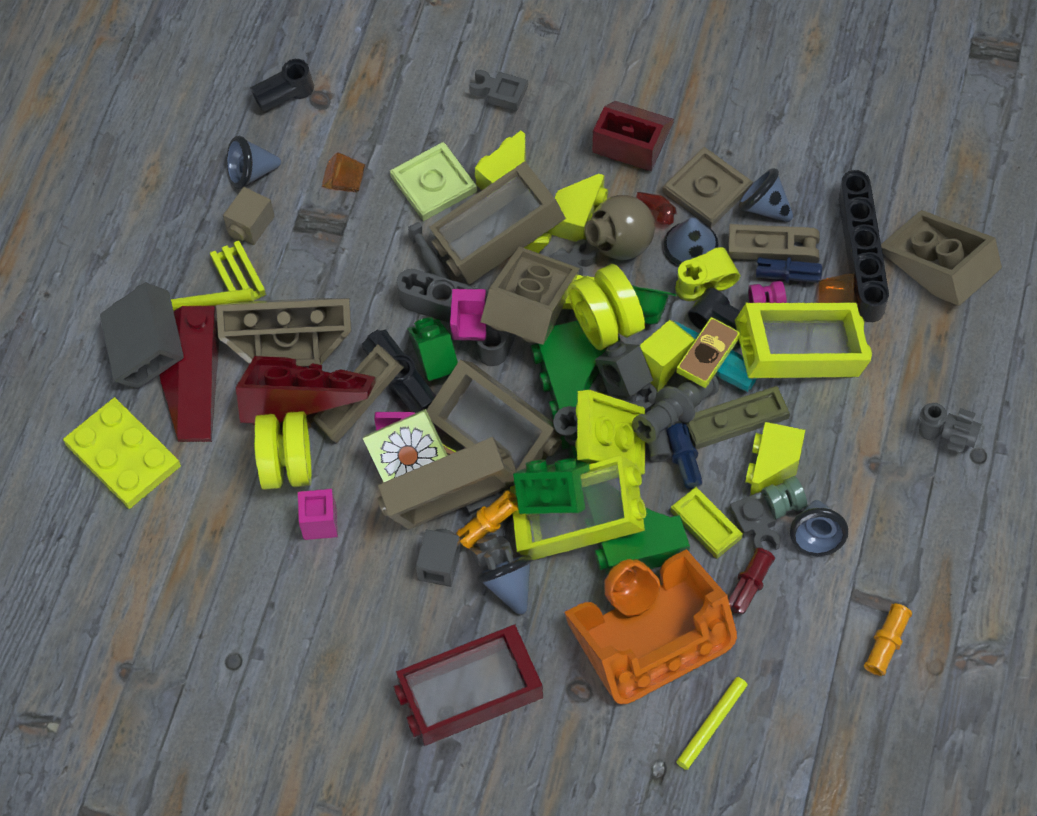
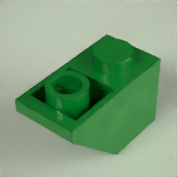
(433, 348)

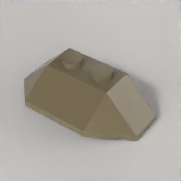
(285, 328)

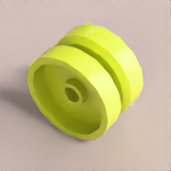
(606, 306)
(280, 451)

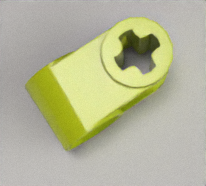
(706, 271)

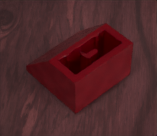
(630, 134)

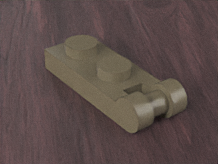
(773, 242)

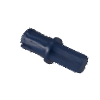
(788, 270)
(684, 455)

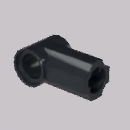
(284, 86)
(715, 305)

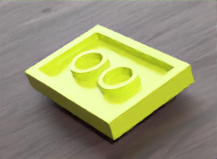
(607, 429)
(122, 452)

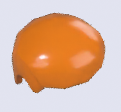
(631, 587)

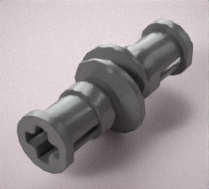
(672, 406)

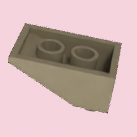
(943, 256)
(528, 295)

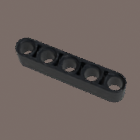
(863, 232)

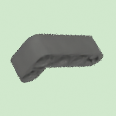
(419, 293)

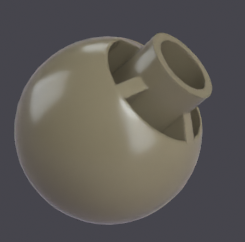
(621, 227)

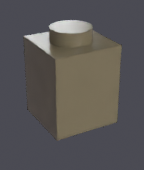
(248, 216)

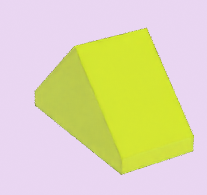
(665, 351)

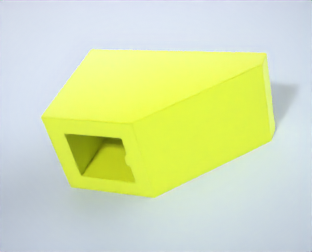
(503, 160)
(578, 206)
(777, 456)

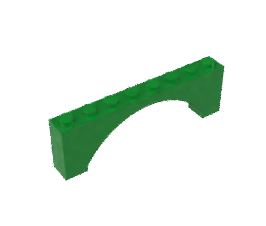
(569, 368)

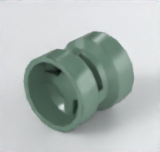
(785, 497)

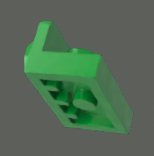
(550, 487)

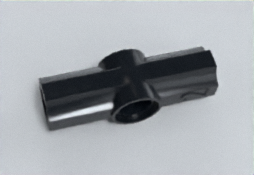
(410, 388)

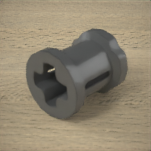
(563, 423)

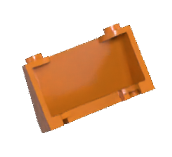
(674, 636)

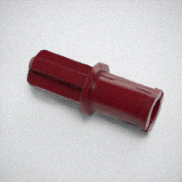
(750, 580)

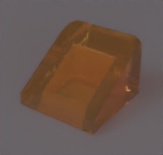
(343, 173)
(837, 289)

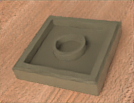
(707, 187)

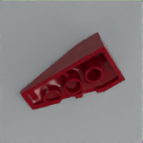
(192, 380)
(283, 387)

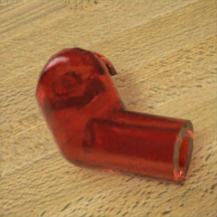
(661, 204)

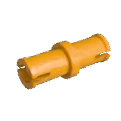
(488, 519)
(888, 639)

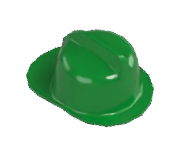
(652, 303)

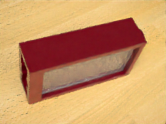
(468, 685)

